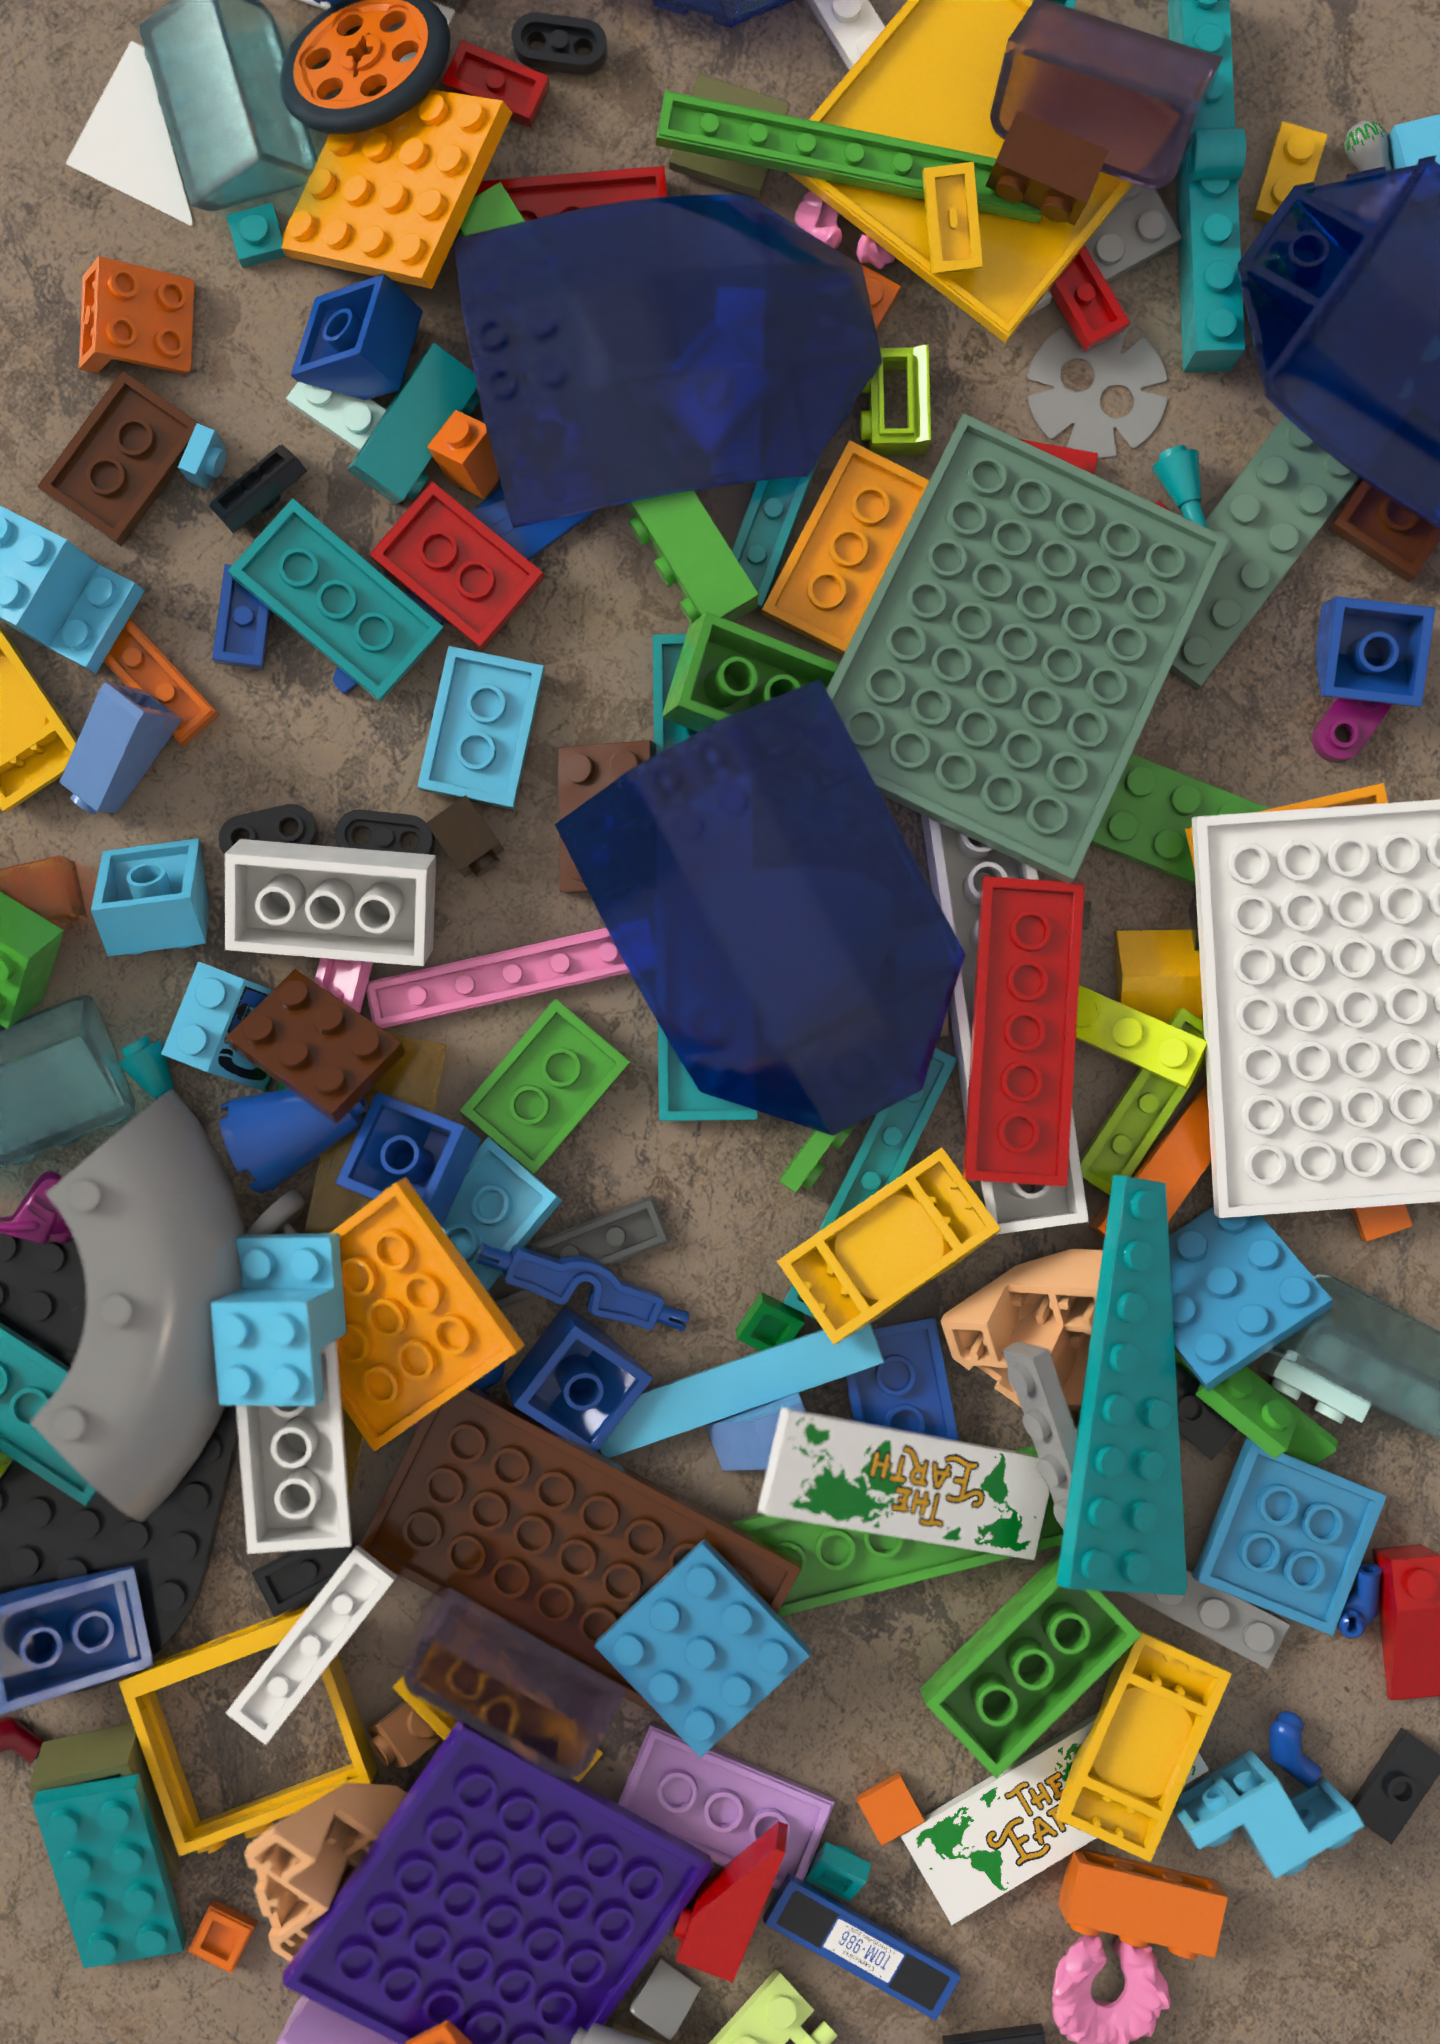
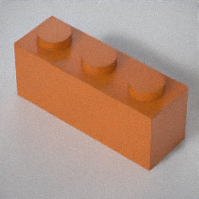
(1142, 1903)

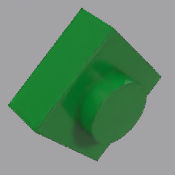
(769, 1323)

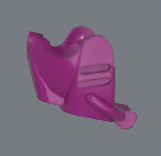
(37, 1216)

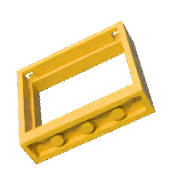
(164, 1764)

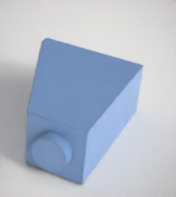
(116, 747)
(748, 1437)

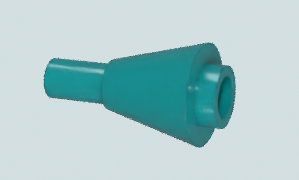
(1180, 476)
(147, 1066)

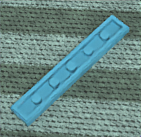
(741, 1386)

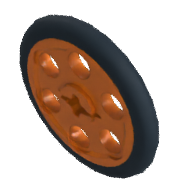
(363, 63)

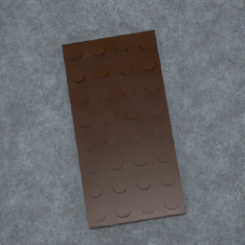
(545, 1528)

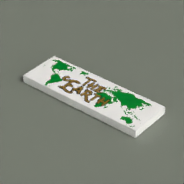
(904, 1485)
(1003, 1828)

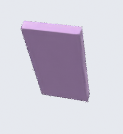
(722, 1801)

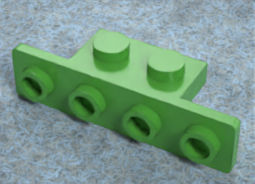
(1266, 1416)

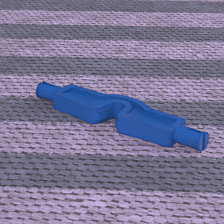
(558, 1279)

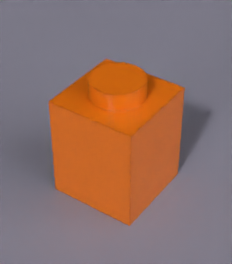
(465, 454)

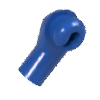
(1286, 1749)

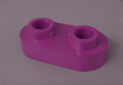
(1354, 716)

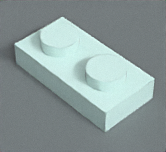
(337, 413)
(1331, 1400)

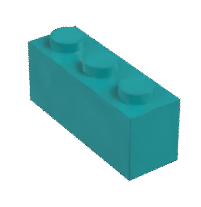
(397, 446)

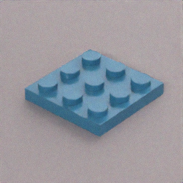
(1236, 1294)
(1289, 1537)
(702, 1647)

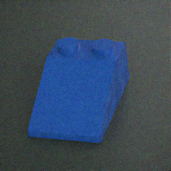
(70, 1636)

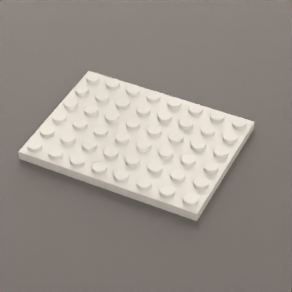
(1321, 1005)

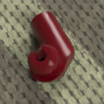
(19, 1739)

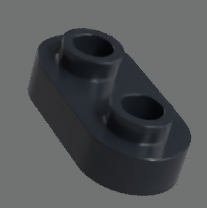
(562, 40)
(268, 826)
(386, 831)

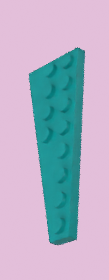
(1127, 1466)

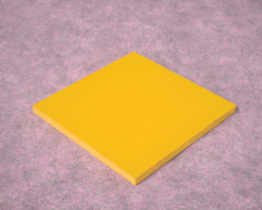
(935, 85)

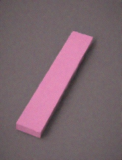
(494, 978)

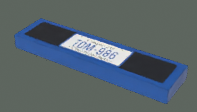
(861, 1946)

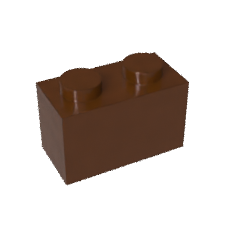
(1046, 169)

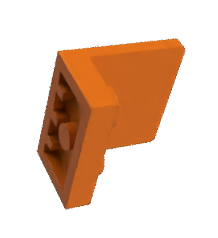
(135, 317)

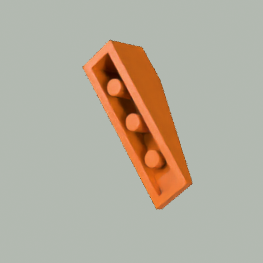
(1175, 1158)

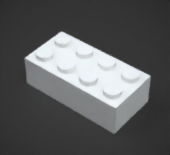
(329, 902)

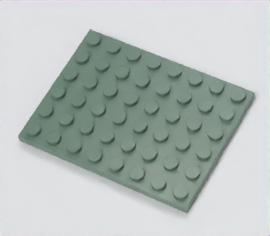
(1019, 646)

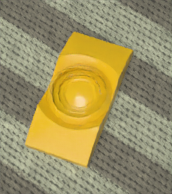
(32, 731)
(889, 1246)
(1142, 1745)

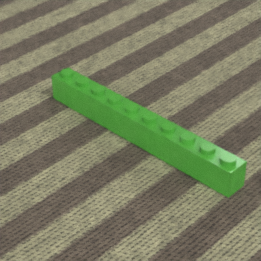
(674, 524)

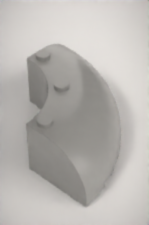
(155, 1252)

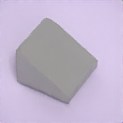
(664, 1998)

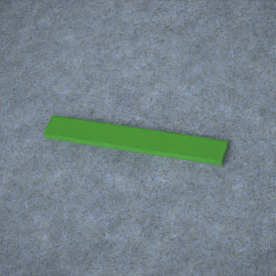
(819, 150)

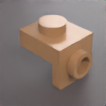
(401, 1737)

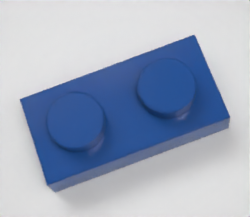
(240, 627)

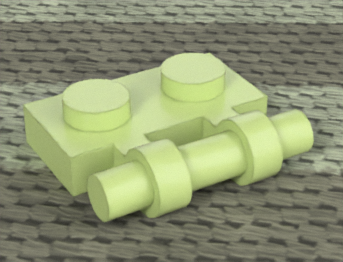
(773, 2017)

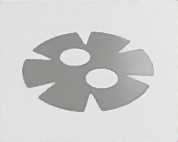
(1092, 427)

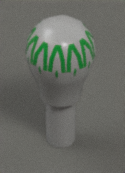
(1367, 146)

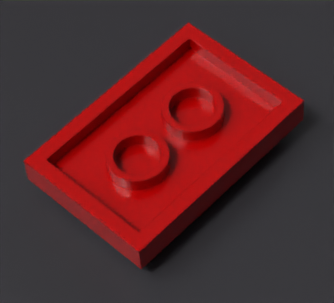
(457, 566)

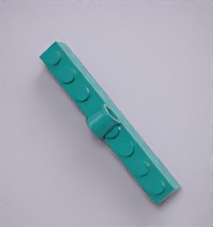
(1209, 201)

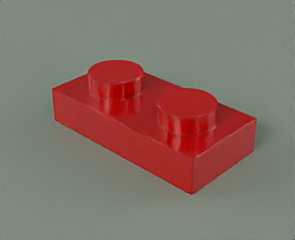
(491, 76)
(1088, 302)

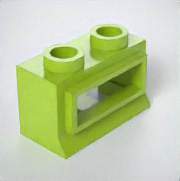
(900, 441)

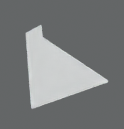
(129, 140)

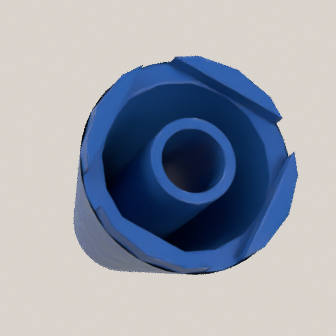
(280, 1135)

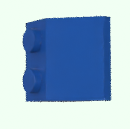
(359, 339)
(1373, 650)
(411, 1144)
(577, 1380)

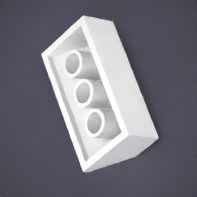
(296, 1471)

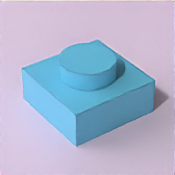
(203, 457)

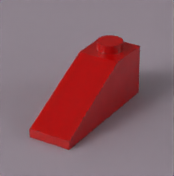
(1410, 1620)
(728, 1906)

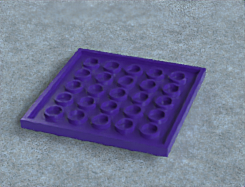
(497, 1905)

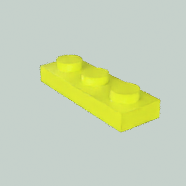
(1138, 1038)

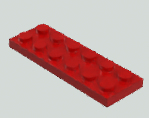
(1023, 1031)

